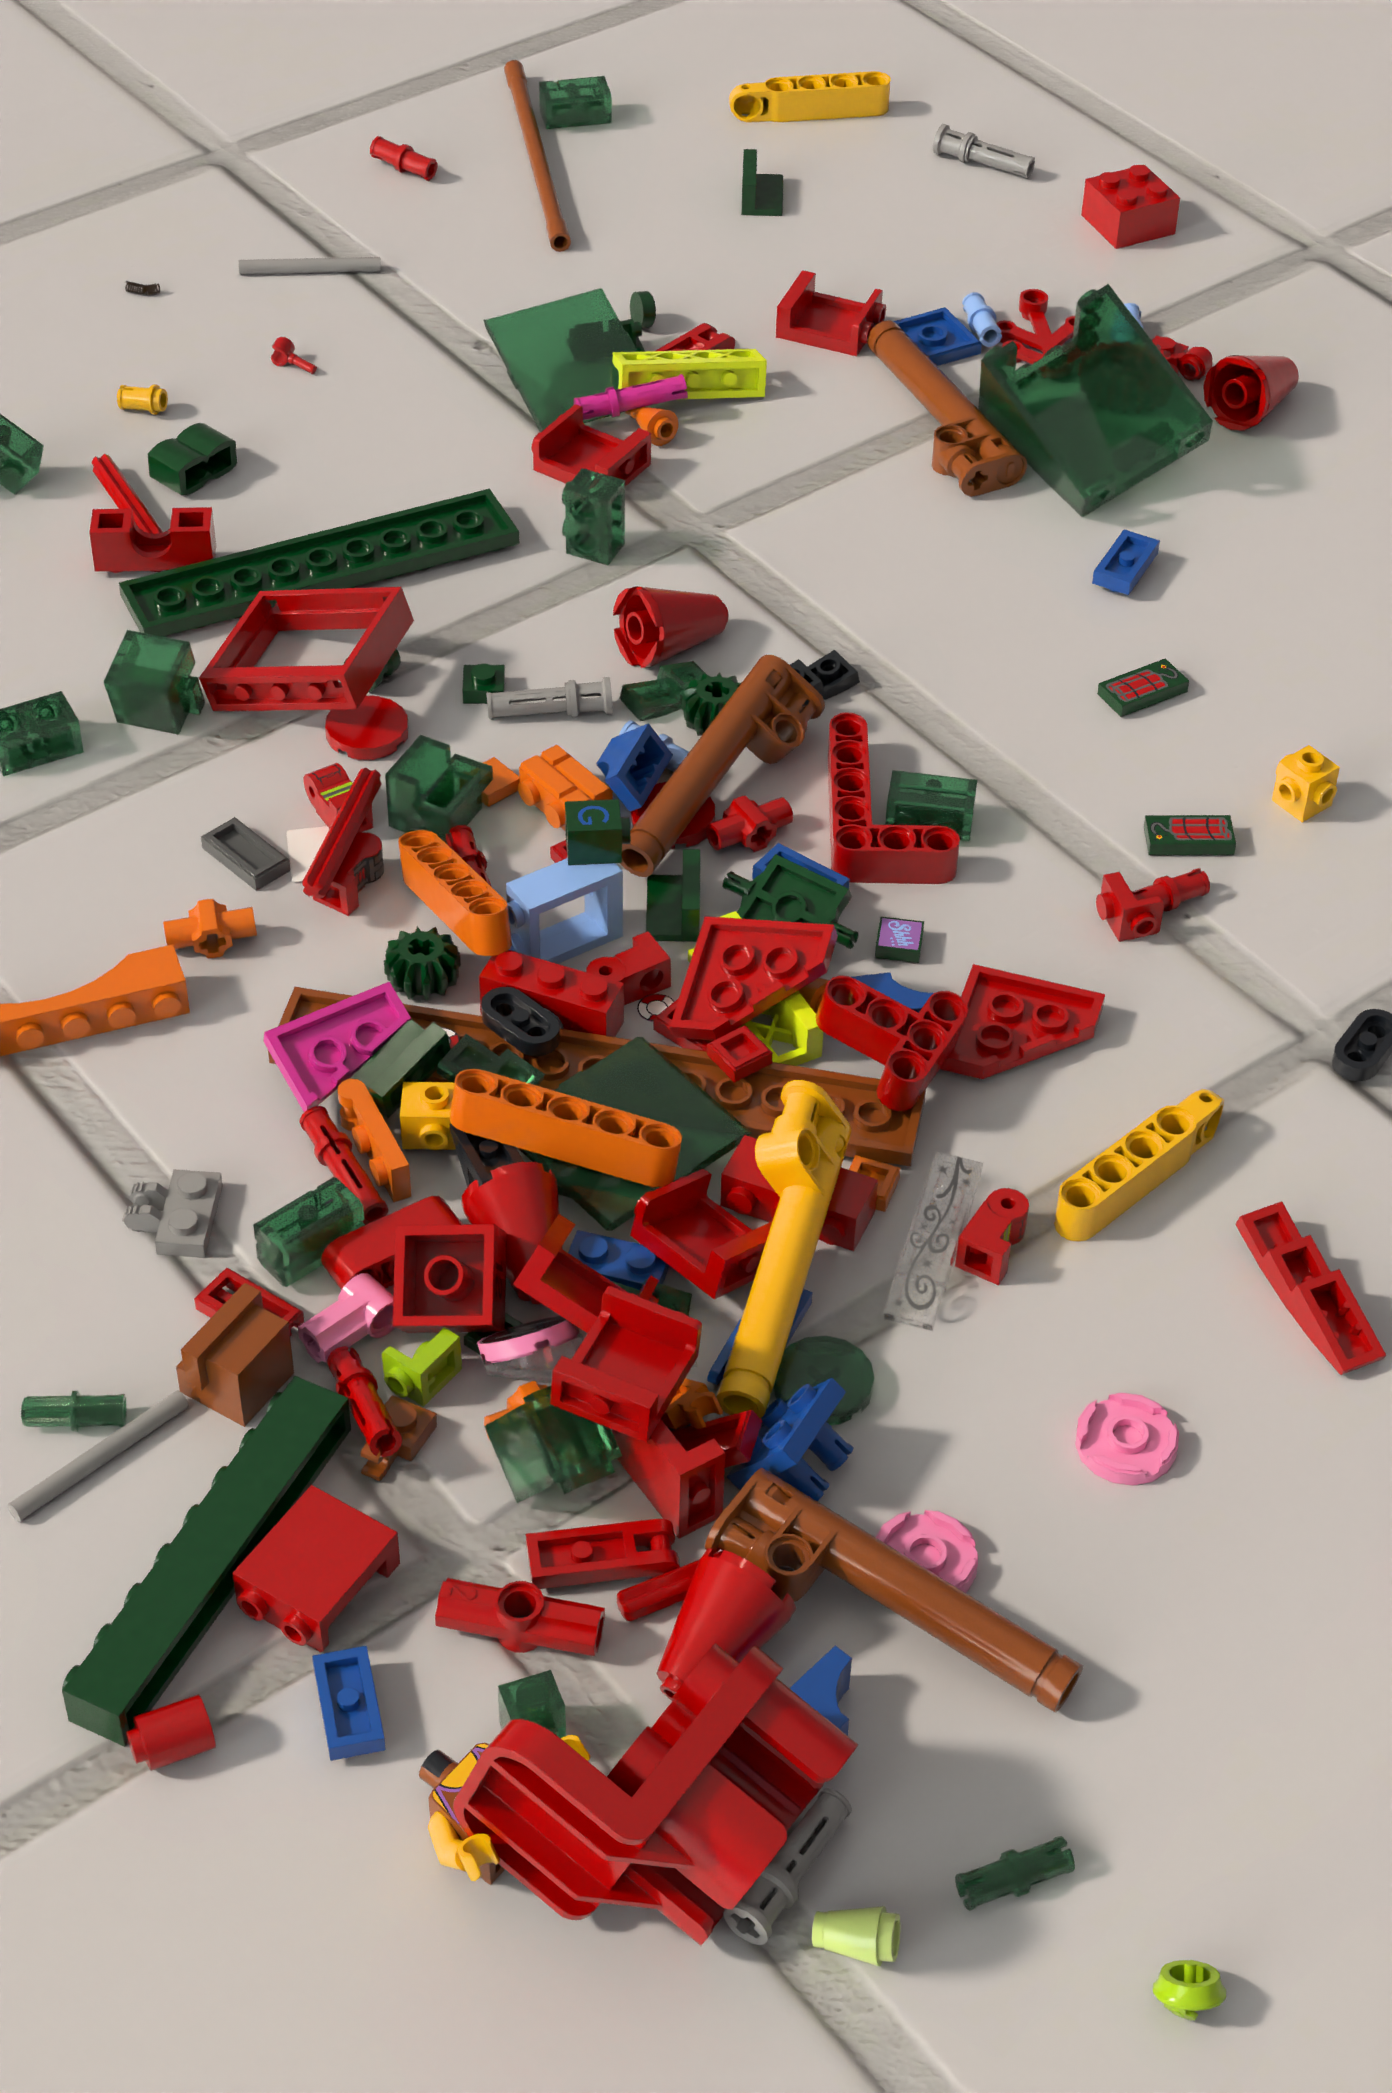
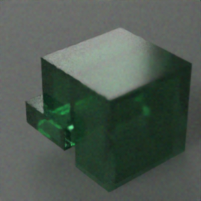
(153, 683)
(434, 790)
(550, 1447)

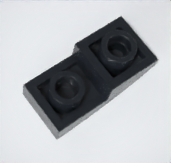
(828, 674)

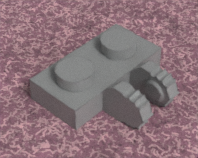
(187, 1212)

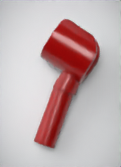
(284, 353)

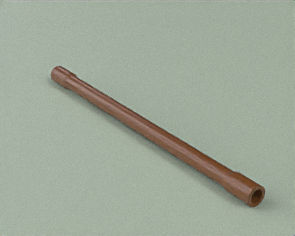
(556, 225)

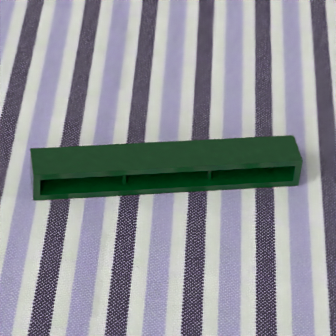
(194, 1573)

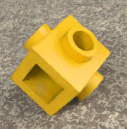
(1305, 783)
(426, 1115)

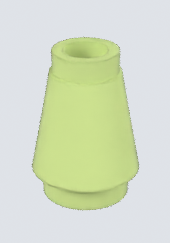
(859, 1933)

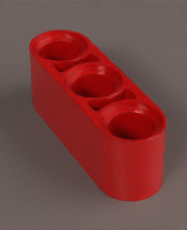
(373, 1245)

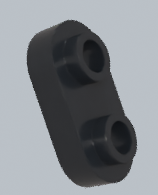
(520, 1021)
(1364, 1046)

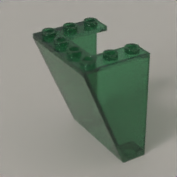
(1096, 408)

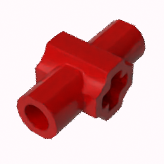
(749, 823)

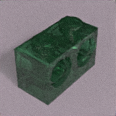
(594, 516)
(38, 733)

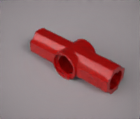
(493, 1612)

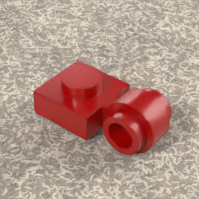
(1192, 362)

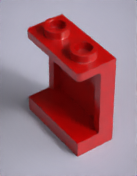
(827, 319)
(571, 445)
(698, 1235)
(566, 1282)
(627, 1365)
(677, 1482)
(313, 1566)

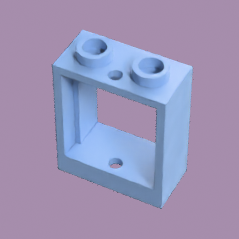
(558, 885)

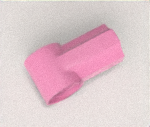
(361, 1310)

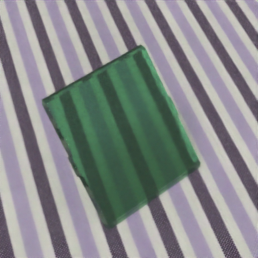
(560, 351)
(650, 1086)

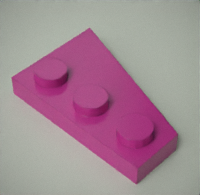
(334, 1042)

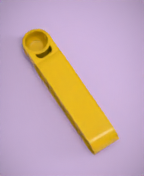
(812, 97)
(1135, 1165)

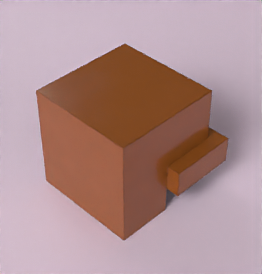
(237, 1358)

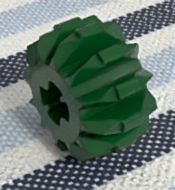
(705, 700)
(422, 963)

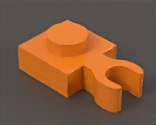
(690, 1405)

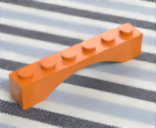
(134, 992)

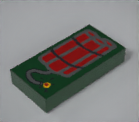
(1143, 687)
(1189, 835)

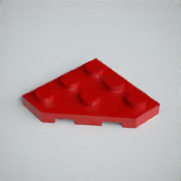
(745, 970)
(1019, 1021)

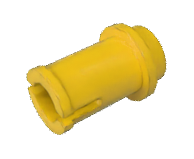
(142, 398)

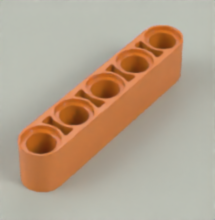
(455, 893)
(565, 1127)

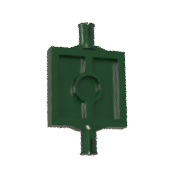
(792, 895)

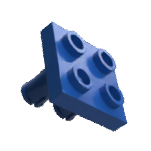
(792, 1429)

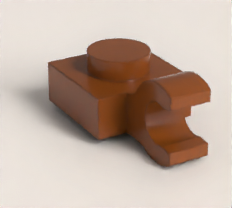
(415, 1427)

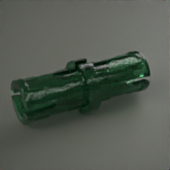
(1014, 1873)

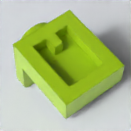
(429, 1369)

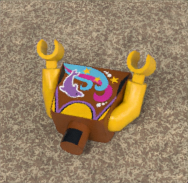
(452, 1844)

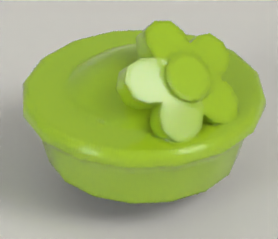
(1189, 1987)

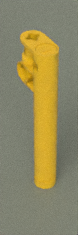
(802, 1166)

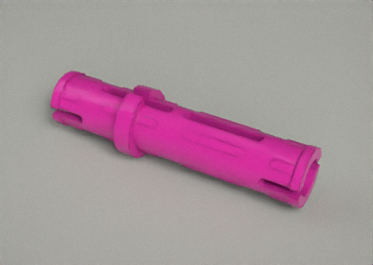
(642, 395)

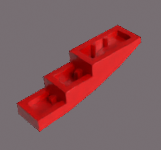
(1309, 1290)

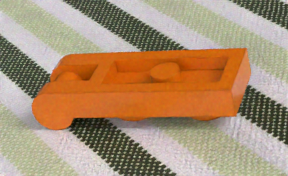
(374, 1137)

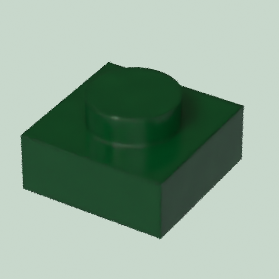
(482, 679)

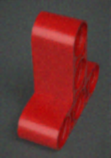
(899, 1038)

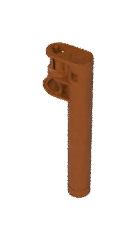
(967, 441)
(759, 715)
(785, 1527)

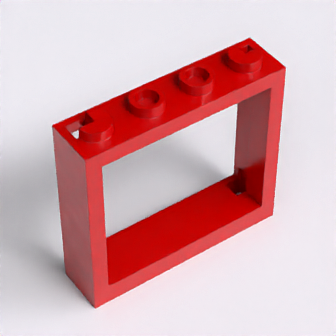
(237, 685)

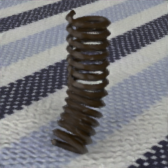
(150, 288)

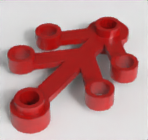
(1033, 306)

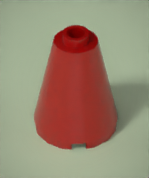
(1248, 388)
(665, 623)
(520, 1202)
(724, 1605)

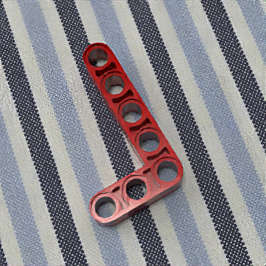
(877, 851)

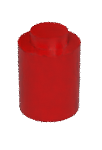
(171, 1733)

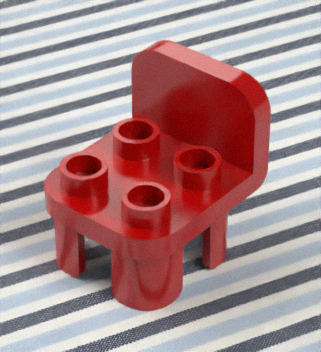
(682, 1812)

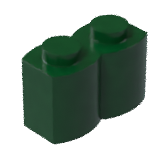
(192, 458)

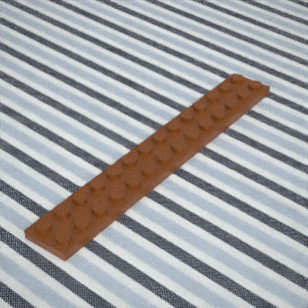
(754, 1100)

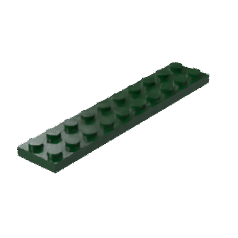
(321, 560)

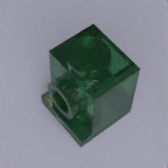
(535, 1700)

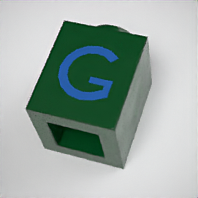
(595, 832)

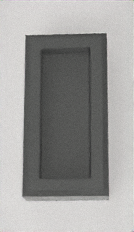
(245, 853)

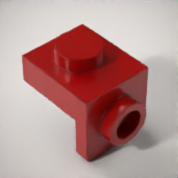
(1124, 913)

